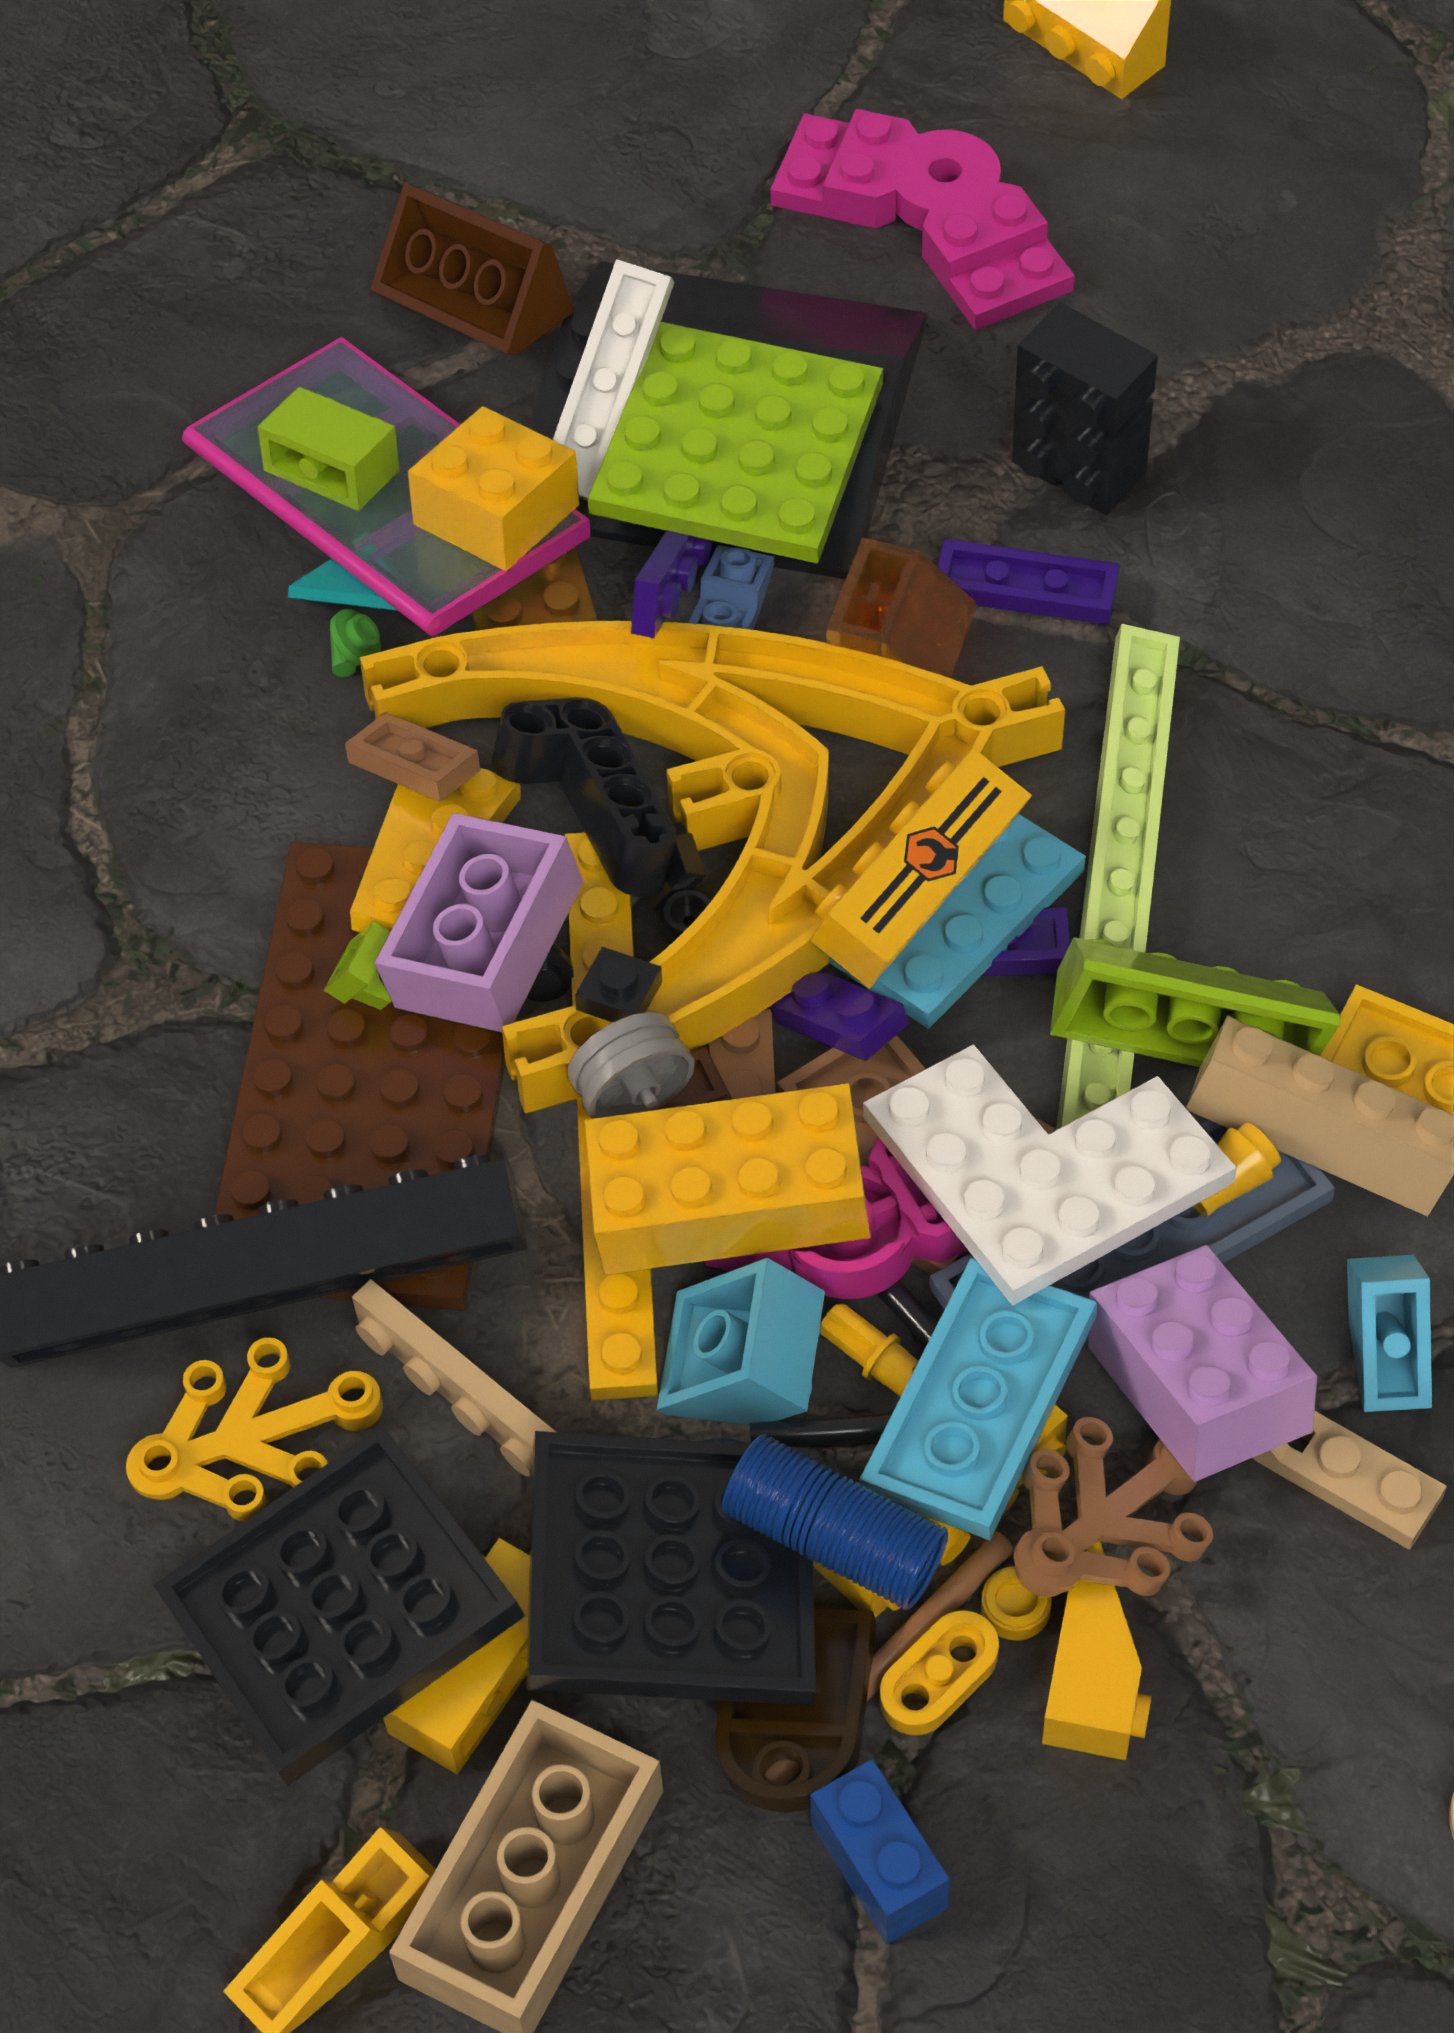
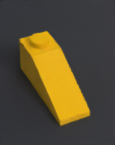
(1095, 1676)

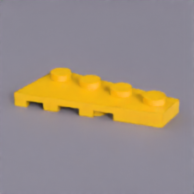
(410, 836)

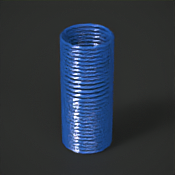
(851, 1525)

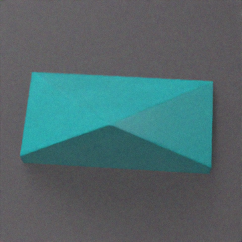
(335, 585)

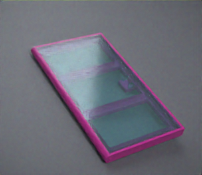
(379, 544)

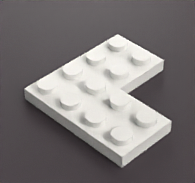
(1037, 1200)

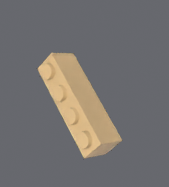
(1327, 1115)

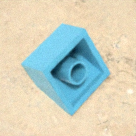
(742, 1346)

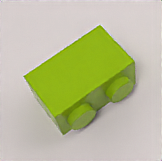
(329, 448)

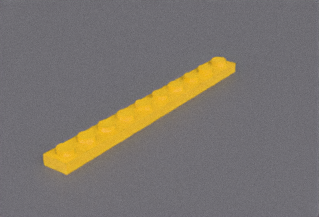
(617, 1303)

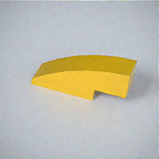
(332, 1934)

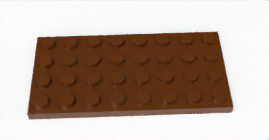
(348, 1087)

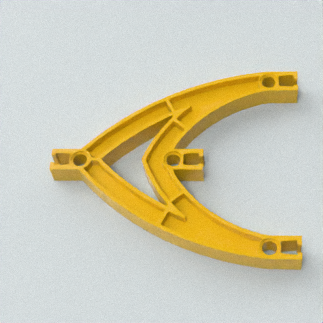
(756, 774)

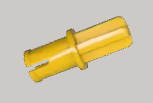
(877, 1353)

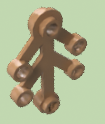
(1103, 1519)

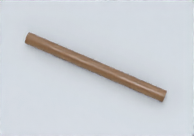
(943, 1601)

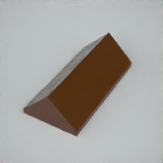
(470, 272)

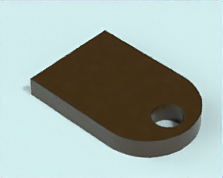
(818, 1736)

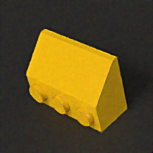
(1106, 40)

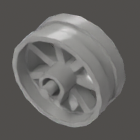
(631, 1066)

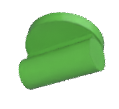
(351, 638)

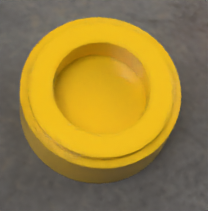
(1013, 1608)

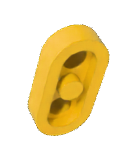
(936, 1675)

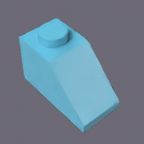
(1390, 1332)

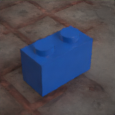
(879, 1851)

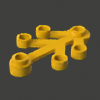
(243, 1434)

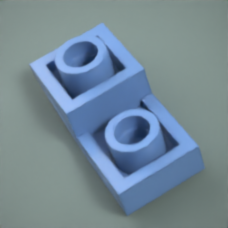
(733, 588)

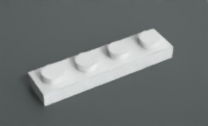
(611, 364)

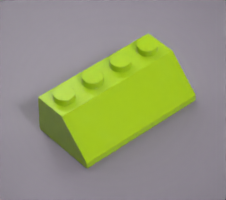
(1176, 1006)

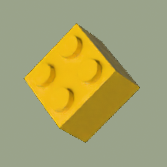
(494, 488)

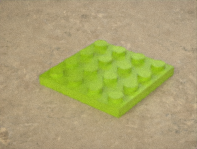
(737, 442)

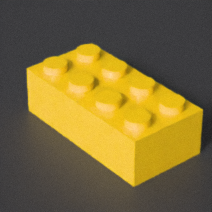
(726, 1179)

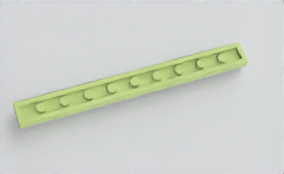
(1123, 840)

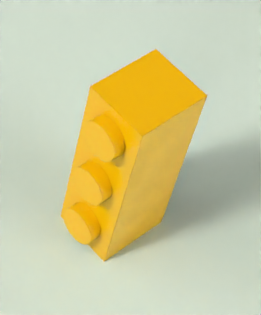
(461, 1706)

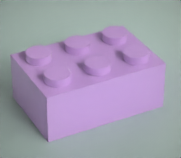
(479, 922)
(1202, 1363)

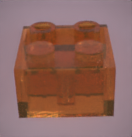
(901, 609)

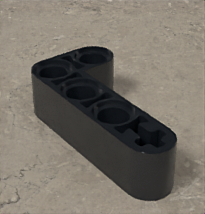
(590, 758)

